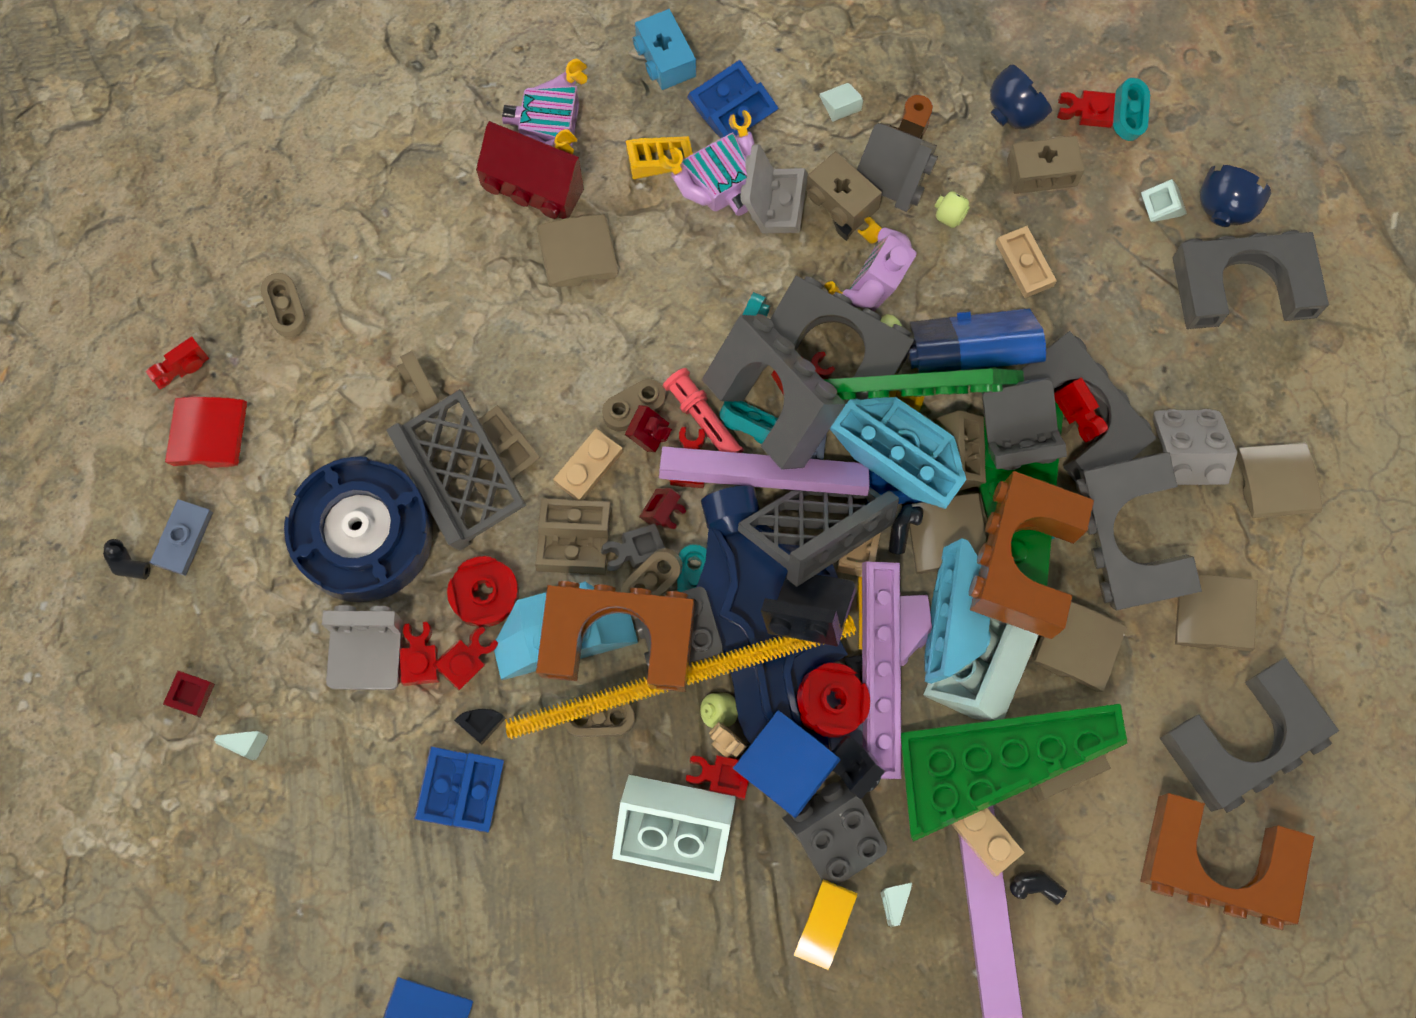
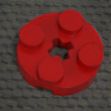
(467, 580)
(818, 714)

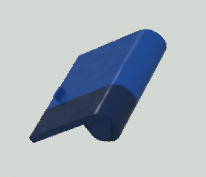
(977, 341)

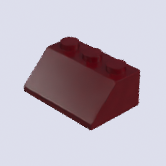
(529, 172)

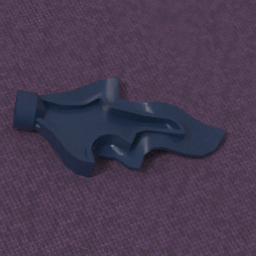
(737, 582)

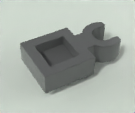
(636, 547)

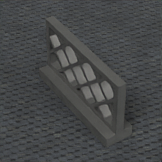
(430, 483)
(838, 536)

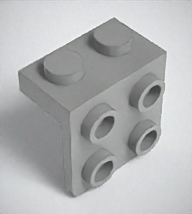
(773, 195)
(1197, 445)
(363, 648)

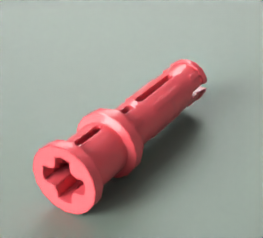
(694, 403)

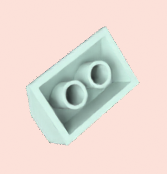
(990, 681)
(673, 827)

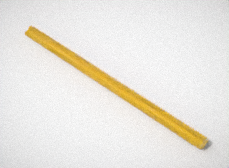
(641, 689)

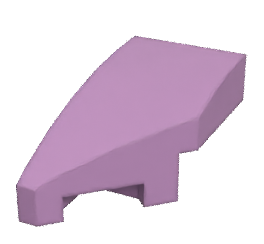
(914, 624)

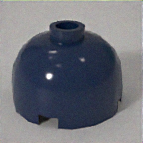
(1017, 100)
(1232, 196)

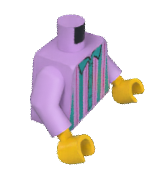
(550, 109)
(715, 172)
(881, 270)

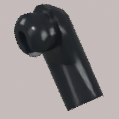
(900, 527)
(121, 562)
(1037, 882)

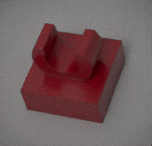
(648, 429)
(660, 507)
(188, 694)

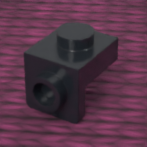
(857, 767)

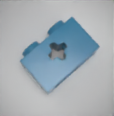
(664, 49)

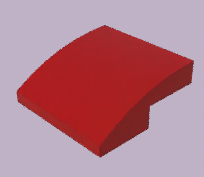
(206, 431)

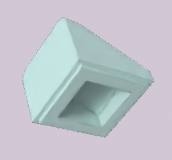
(841, 101)
(1164, 201)
(245, 744)
(894, 902)

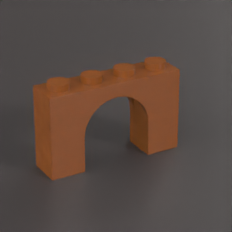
(1001, 587)
(573, 610)
(1174, 866)

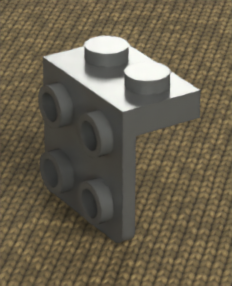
(897, 164)
(1023, 424)
(705, 634)
(837, 833)

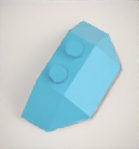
(902, 448)
(956, 632)
(521, 636)

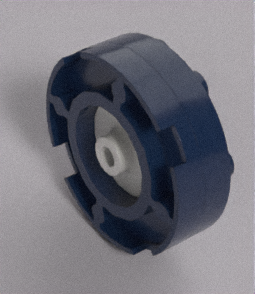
(359, 529)

